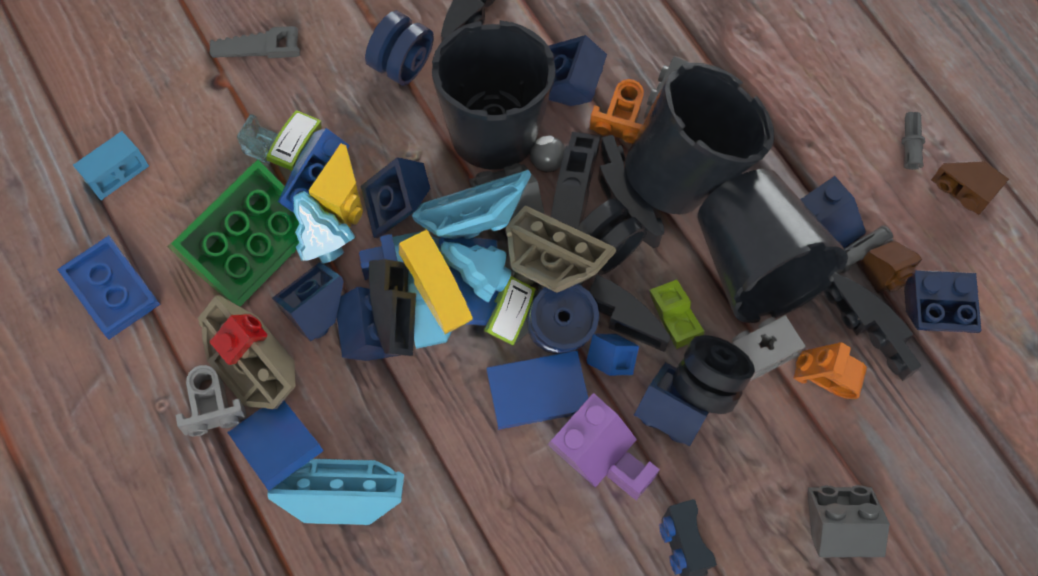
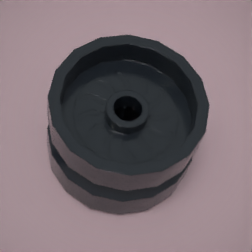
(611, 226)
(713, 374)

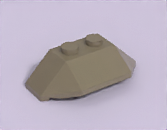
(553, 251)
(265, 370)

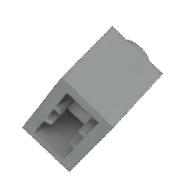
(780, 338)

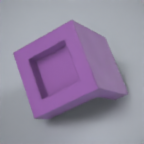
(632, 475)

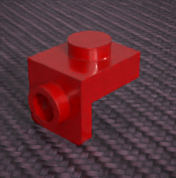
(237, 336)

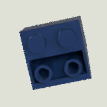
(943, 301)
(357, 327)

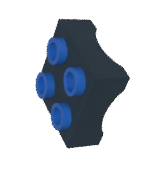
(681, 531)

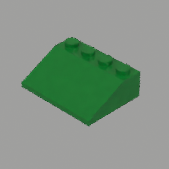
(240, 236)

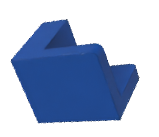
(386, 251)
(612, 354)

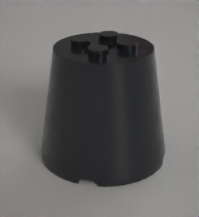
(493, 91)
(697, 138)
(767, 246)

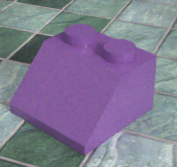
(593, 440)

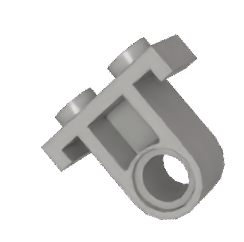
(208, 406)

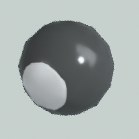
(547, 154)

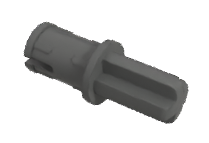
(913, 141)

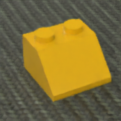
(337, 189)

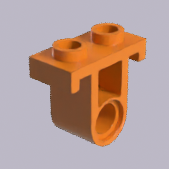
(622, 113)
(832, 370)

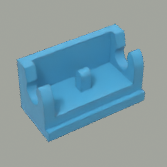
(111, 165)

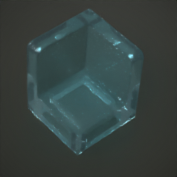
(255, 139)

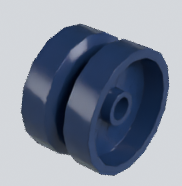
(399, 47)
(560, 336)

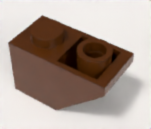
(970, 183)
(890, 266)

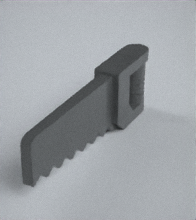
(258, 45)

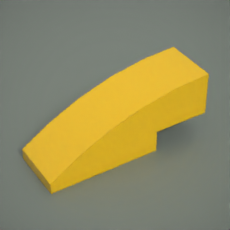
(435, 281)

